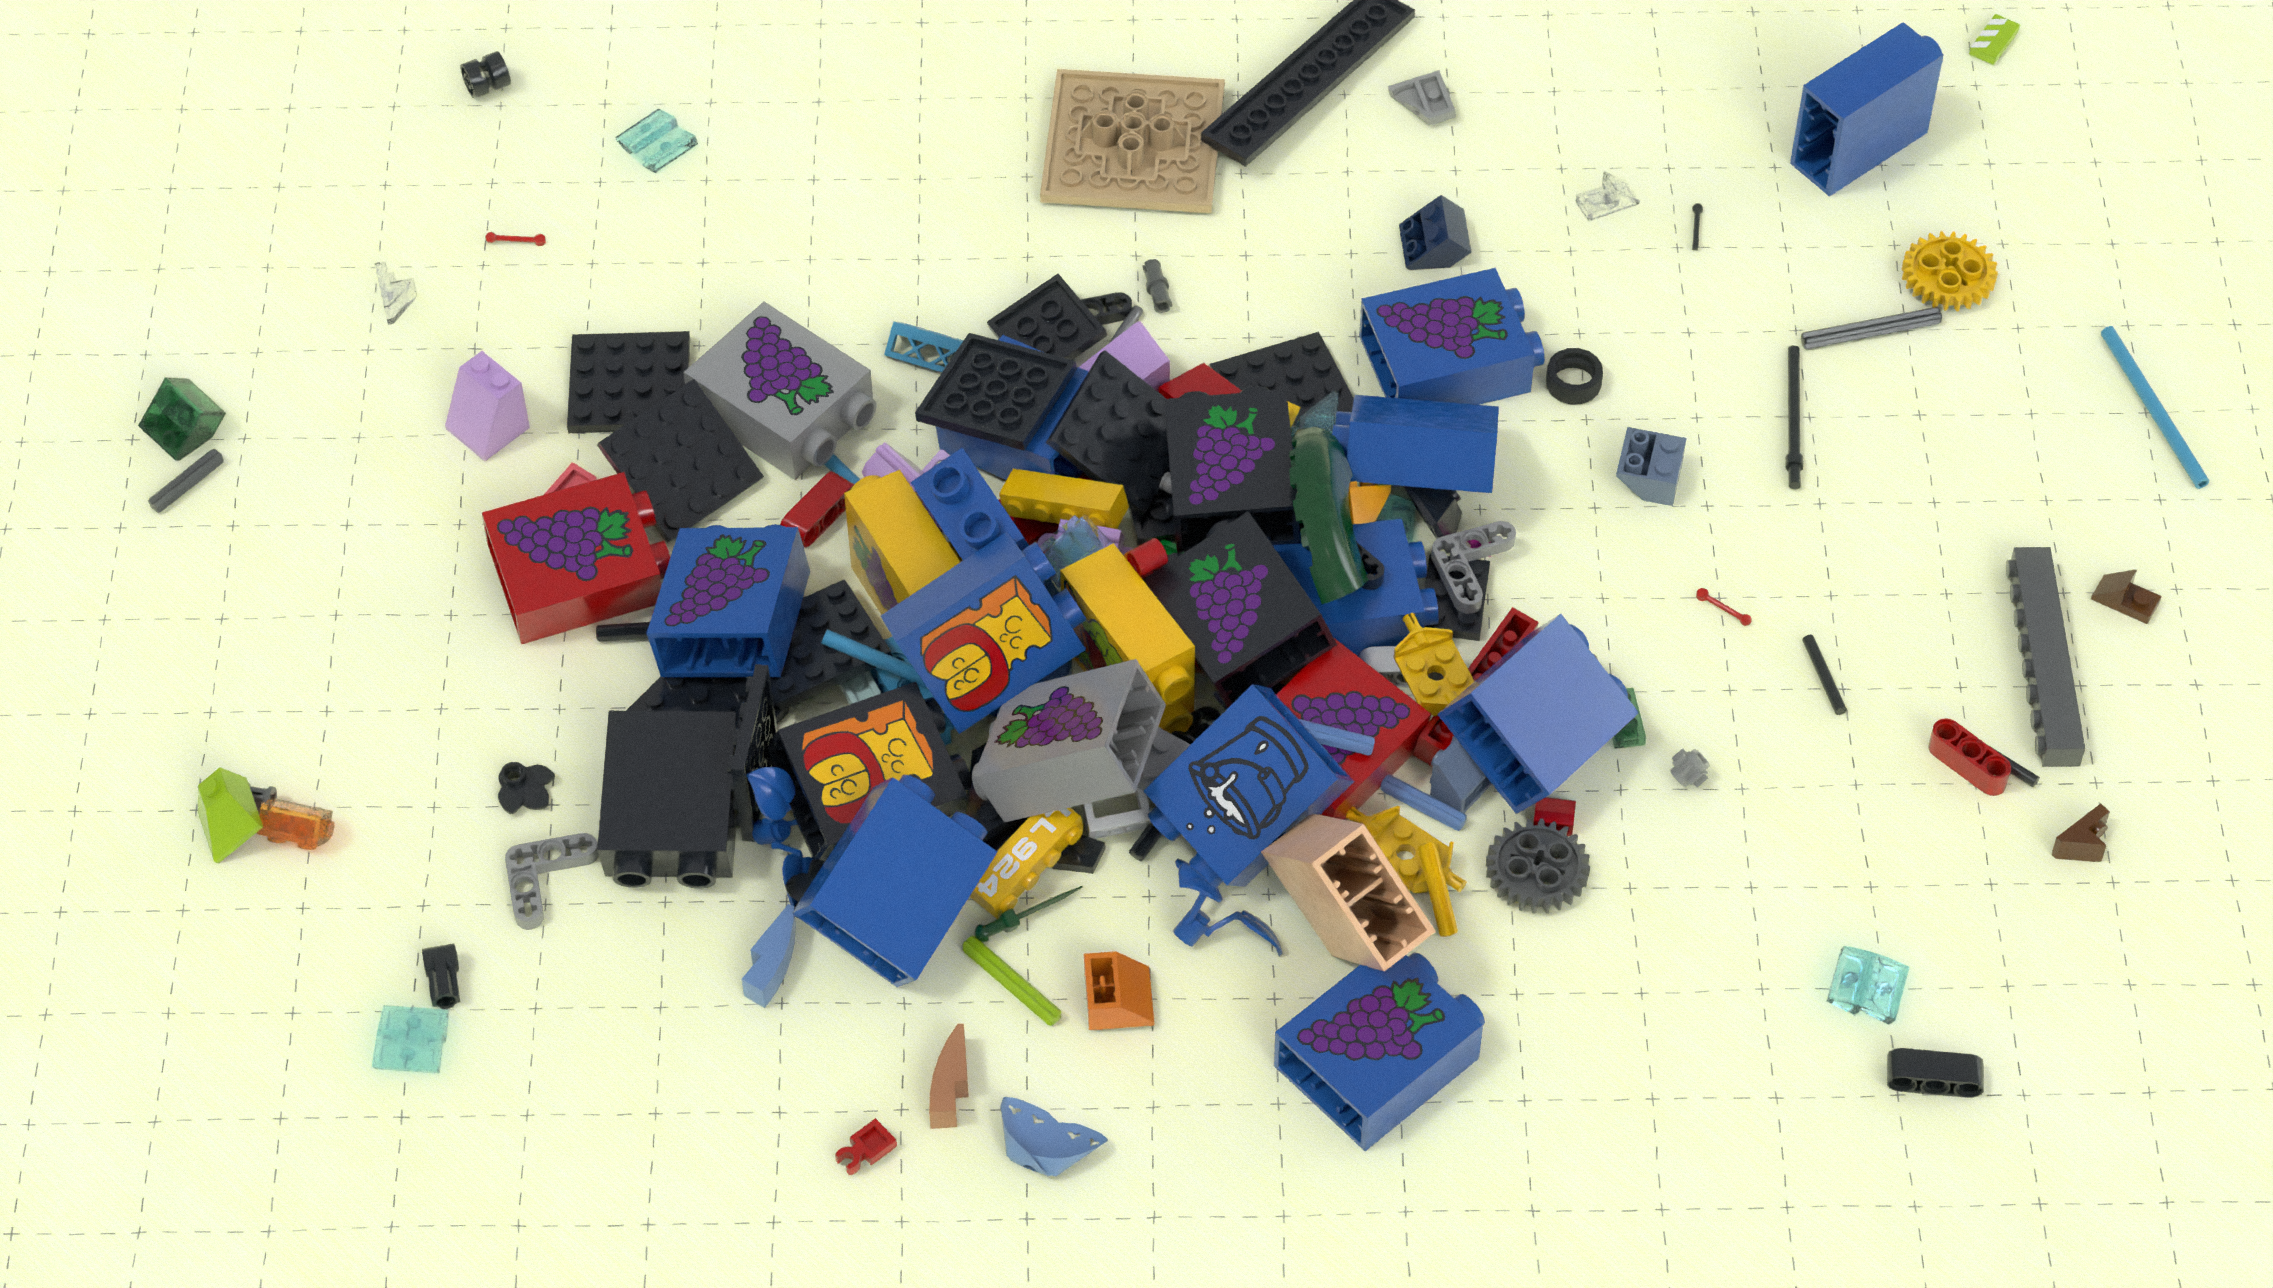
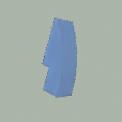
(770, 959)

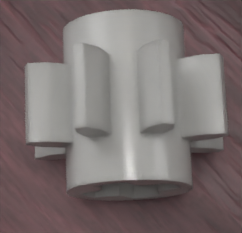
(1689, 768)

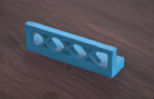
(927, 337)

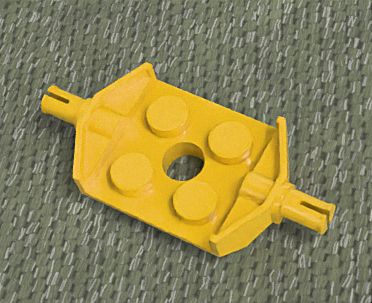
(1426, 652)
(1397, 834)

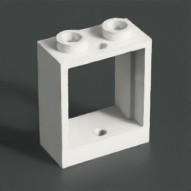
(1117, 823)

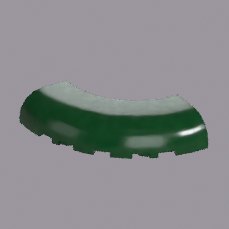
(1322, 504)

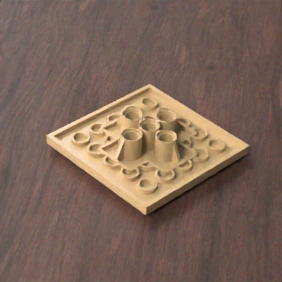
(1131, 141)

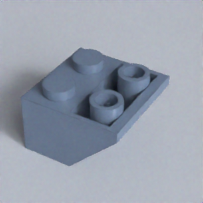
(1651, 464)
(1457, 777)

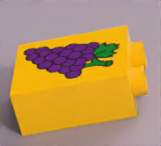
(893, 540)

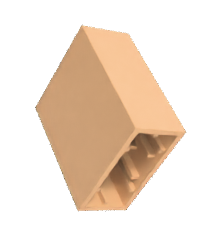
(1348, 891)

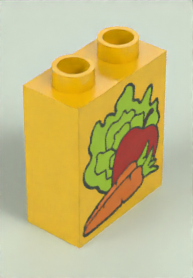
(1131, 624)

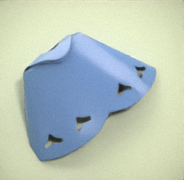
(1045, 1145)

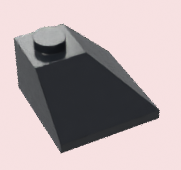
(1437, 509)

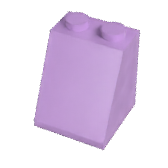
(1140, 354)
(486, 407)

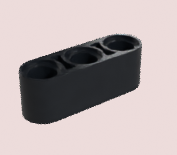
(1935, 1072)

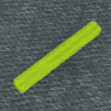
(1011, 980)

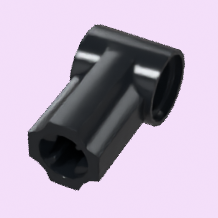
(441, 969)

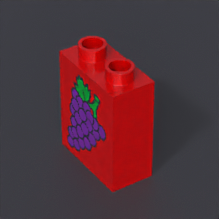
(576, 556)
(1354, 697)

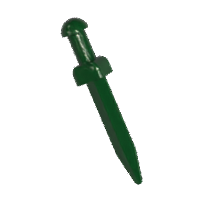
(1010, 920)

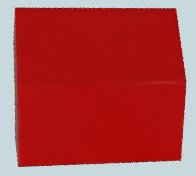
(1557, 810)

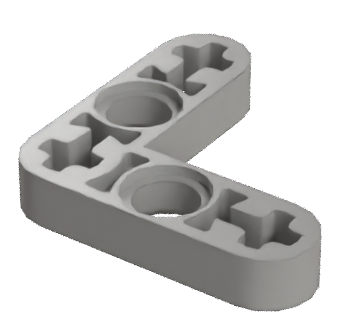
(1462, 554)
(529, 869)

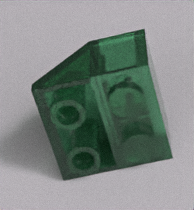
(181, 417)

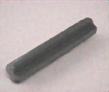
(186, 480)

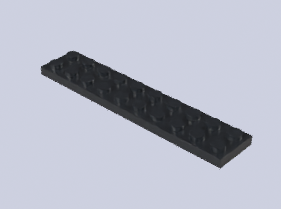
(1305, 78)

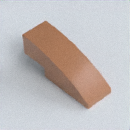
(949, 1081)

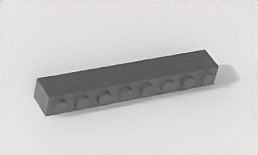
(2045, 657)

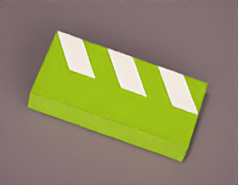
(1994, 39)

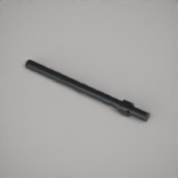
(1794, 460)

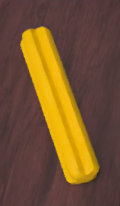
(1437, 889)

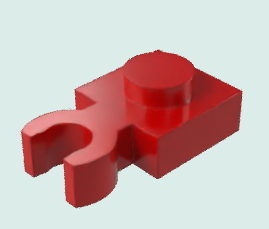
(867, 1144)

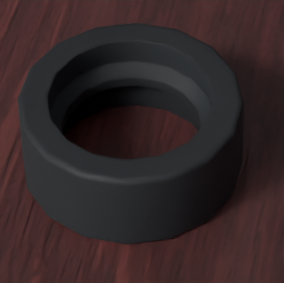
(1574, 393)

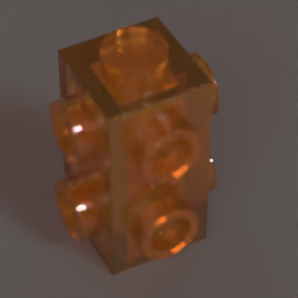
(295, 823)

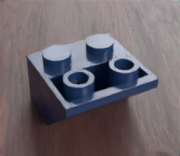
(1435, 236)

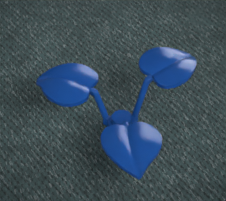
(773, 792)
(1196, 922)

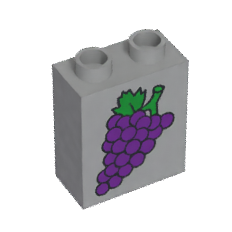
(784, 390)
(1070, 742)

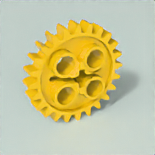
(1949, 271)

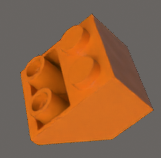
(1117, 991)

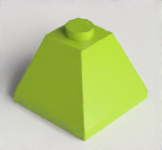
(227, 812)

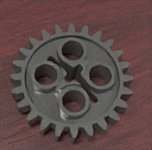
(1537, 866)

